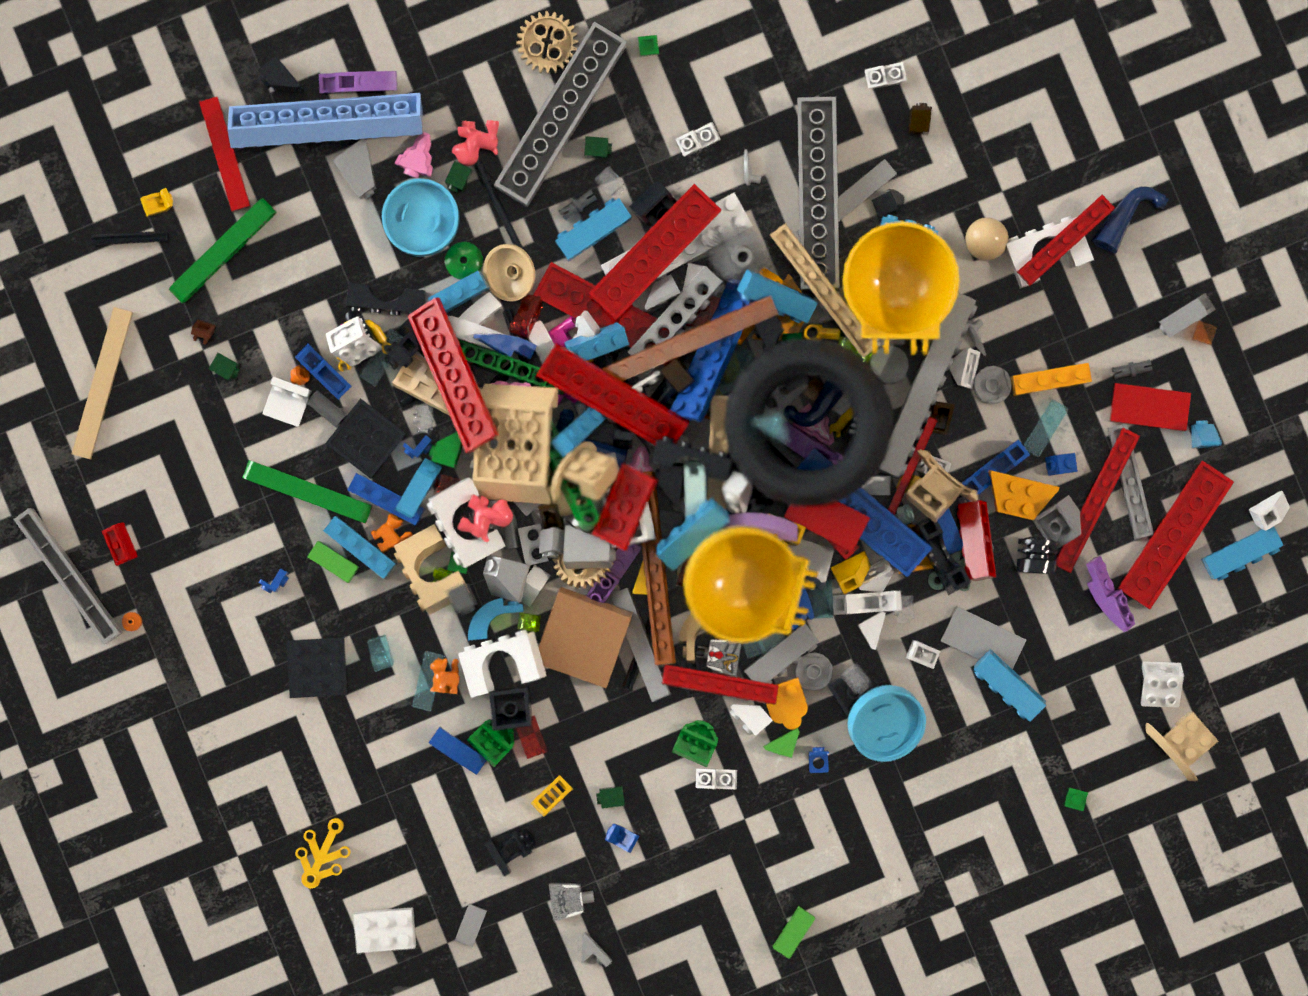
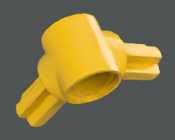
(822, 332)

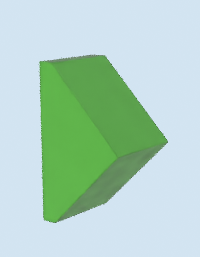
(784, 744)

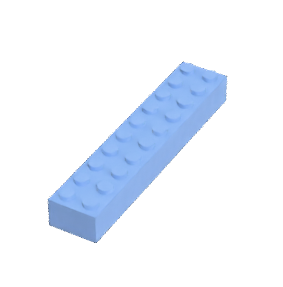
(325, 120)

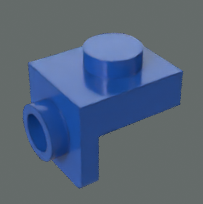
(423, 447)
(1061, 464)
(279, 581)
(621, 837)

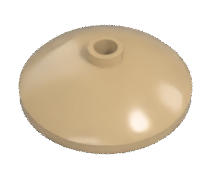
(500, 272)

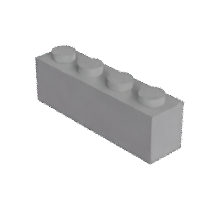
(781, 655)

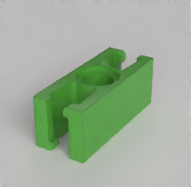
(333, 562)
(793, 932)

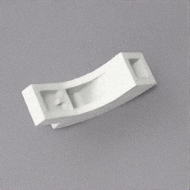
(465, 331)
(867, 602)

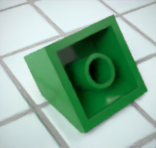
(447, 451)

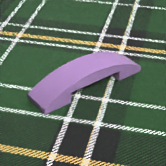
(784, 528)

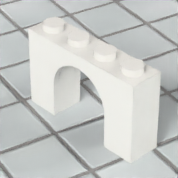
(1020, 250)
(443, 506)
(522, 648)

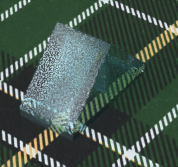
(773, 424)
(823, 601)

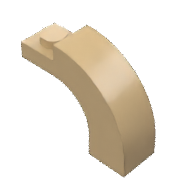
(688, 636)

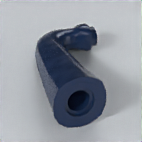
(1115, 227)
(826, 400)
(567, 416)

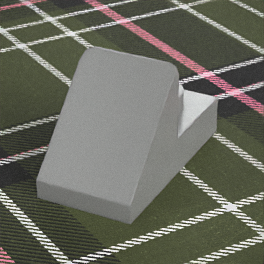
(590, 947)

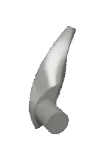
(748, 177)
(974, 334)

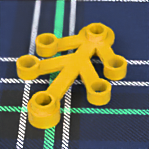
(321, 856)

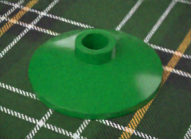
(456, 252)

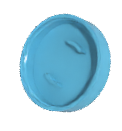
(420, 217)
(886, 723)

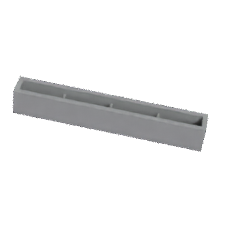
(68, 576)

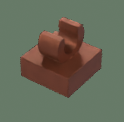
(203, 330)

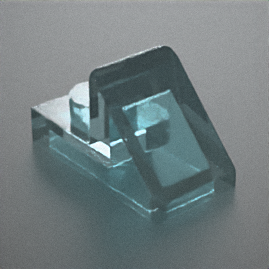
(380, 653)

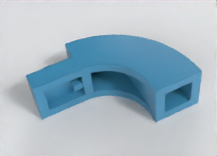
(479, 624)

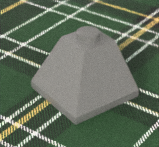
(662, 293)
(1060, 522)
(505, 577)

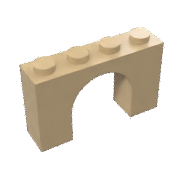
(412, 554)

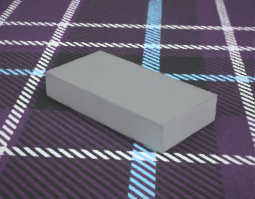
(470, 925)

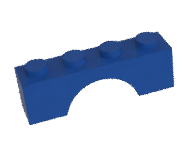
(1001, 463)
(381, 497)

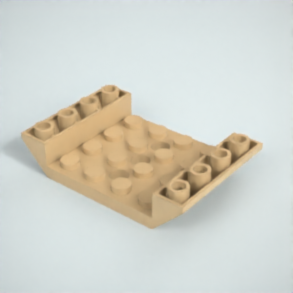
(519, 415)

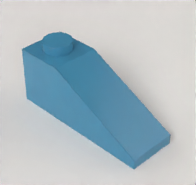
(1204, 435)
(418, 488)

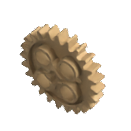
(530, 39)
(587, 576)

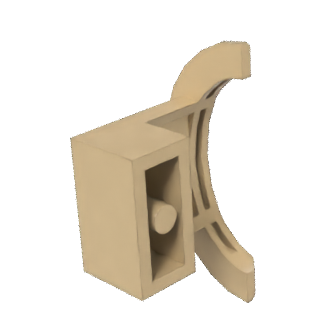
(588, 468)
(936, 489)
(1184, 742)

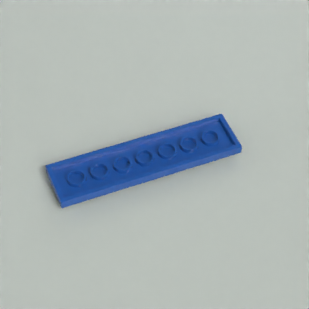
(710, 362)
(884, 530)

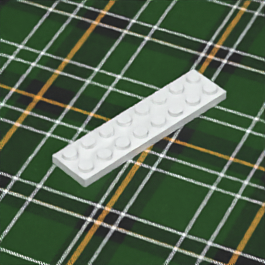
(731, 213)

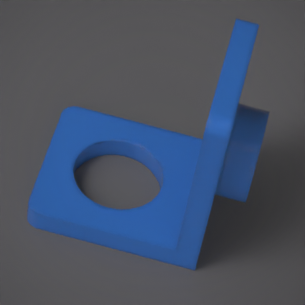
(818, 752)

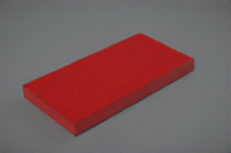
(1150, 407)
(624, 507)
(831, 521)

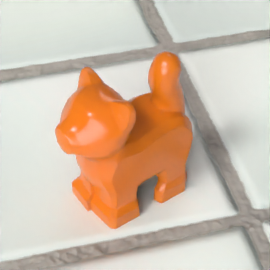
(388, 534)
(444, 679)

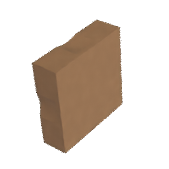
(583, 637)

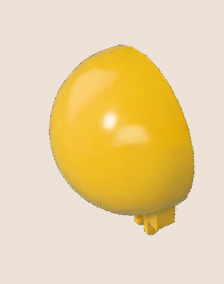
(901, 284)
(746, 584)

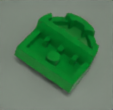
(696, 742)
(490, 743)

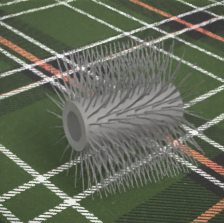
(737, 253)

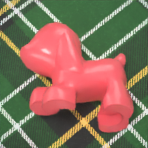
(468, 151)
(498, 514)

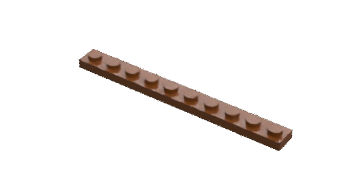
(692, 339)
(657, 590)

